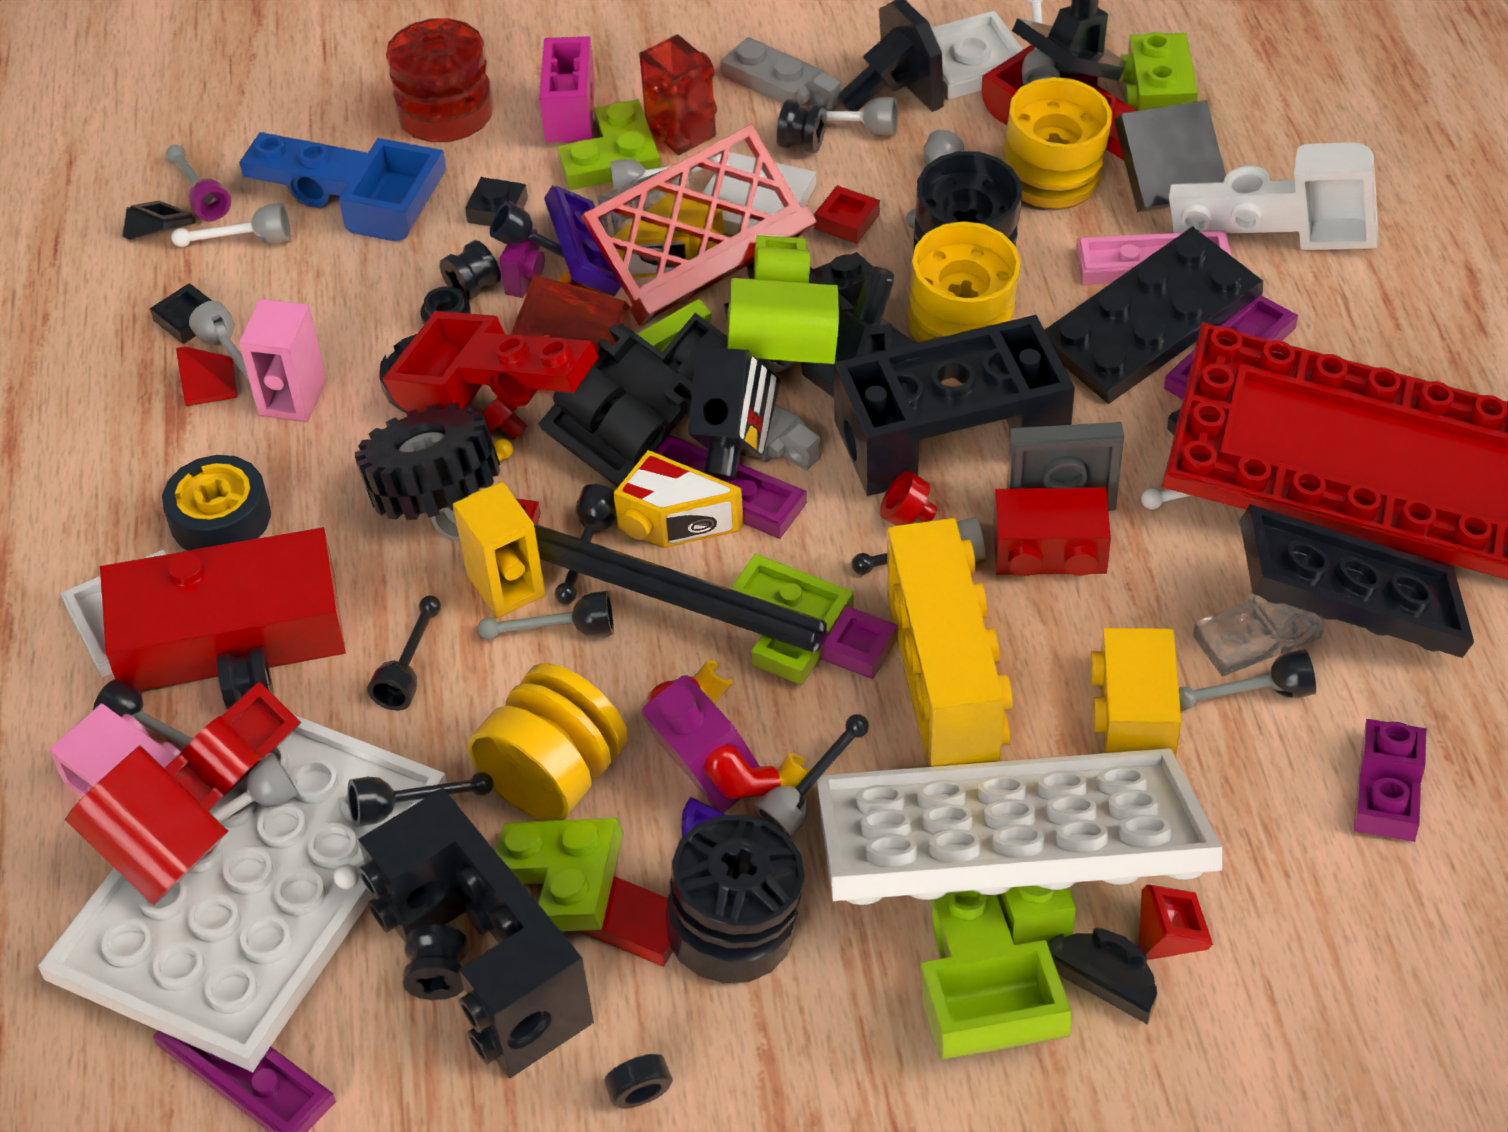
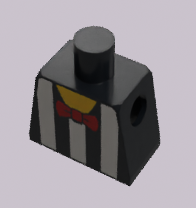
(731, 407)

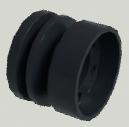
(968, 189)
(733, 898)

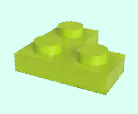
(622, 136)
(796, 591)
(571, 860)

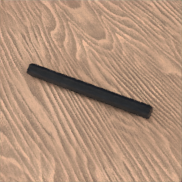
(681, 589)

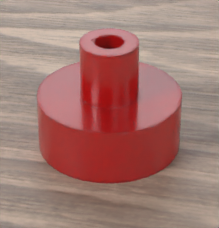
(503, 415)
(907, 500)

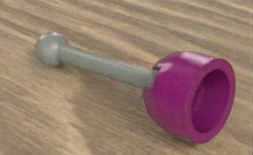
(203, 190)

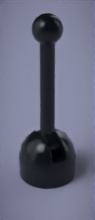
(514, 225)
(596, 513)
(399, 672)
(374, 799)

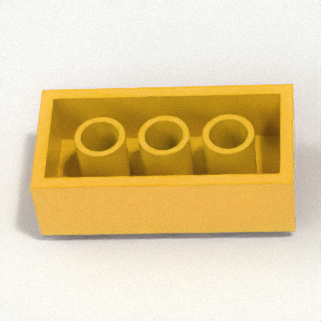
(945, 644)

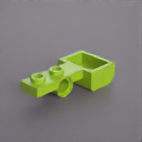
(779, 310)
(986, 987)

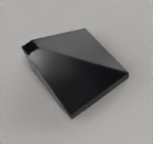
(154, 218)

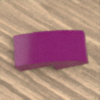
(1390, 780)

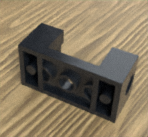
(898, 397)
(520, 993)

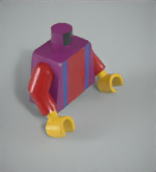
(707, 743)

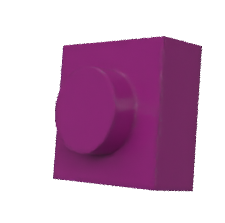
(519, 265)
(859, 642)

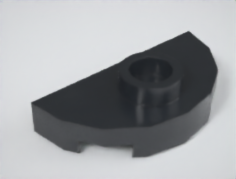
(1107, 968)

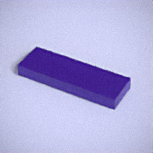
(579, 248)

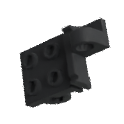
(629, 398)

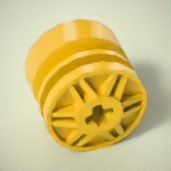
(1057, 141)
(961, 280)
(548, 742)

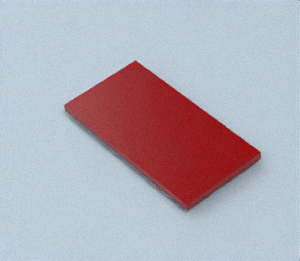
(1345, 448)

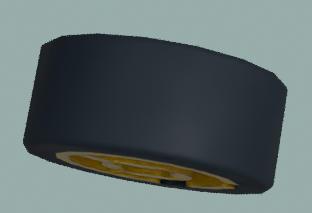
(216, 502)

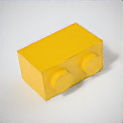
(499, 549)
(1137, 690)

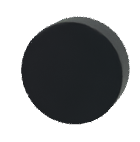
(638, 1081)

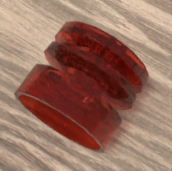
(440, 79)

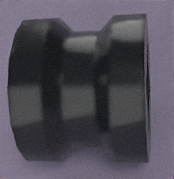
(801, 125)
(470, 269)
(242, 673)
(434, 961)

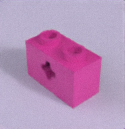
(567, 89)

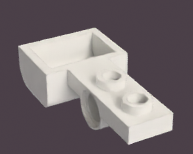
(1326, 202)

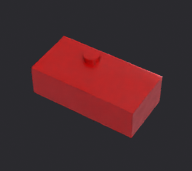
(184, 608)

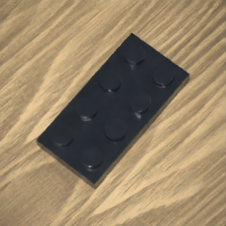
(1152, 313)
(1355, 581)

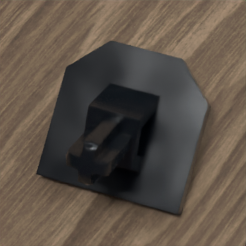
(1075, 40)
(902, 58)
(861, 329)

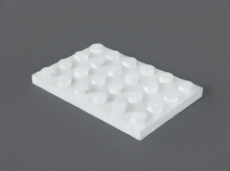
(1013, 826)
(251, 921)

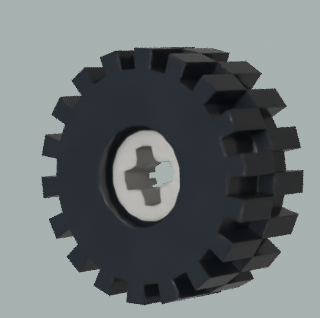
(427, 461)

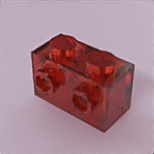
(678, 94)

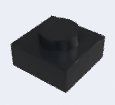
(490, 195)

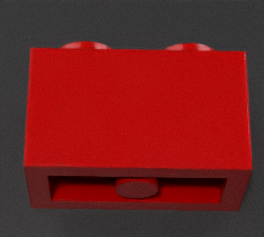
(1051, 531)

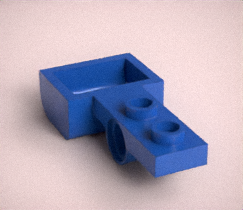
(377, 189)

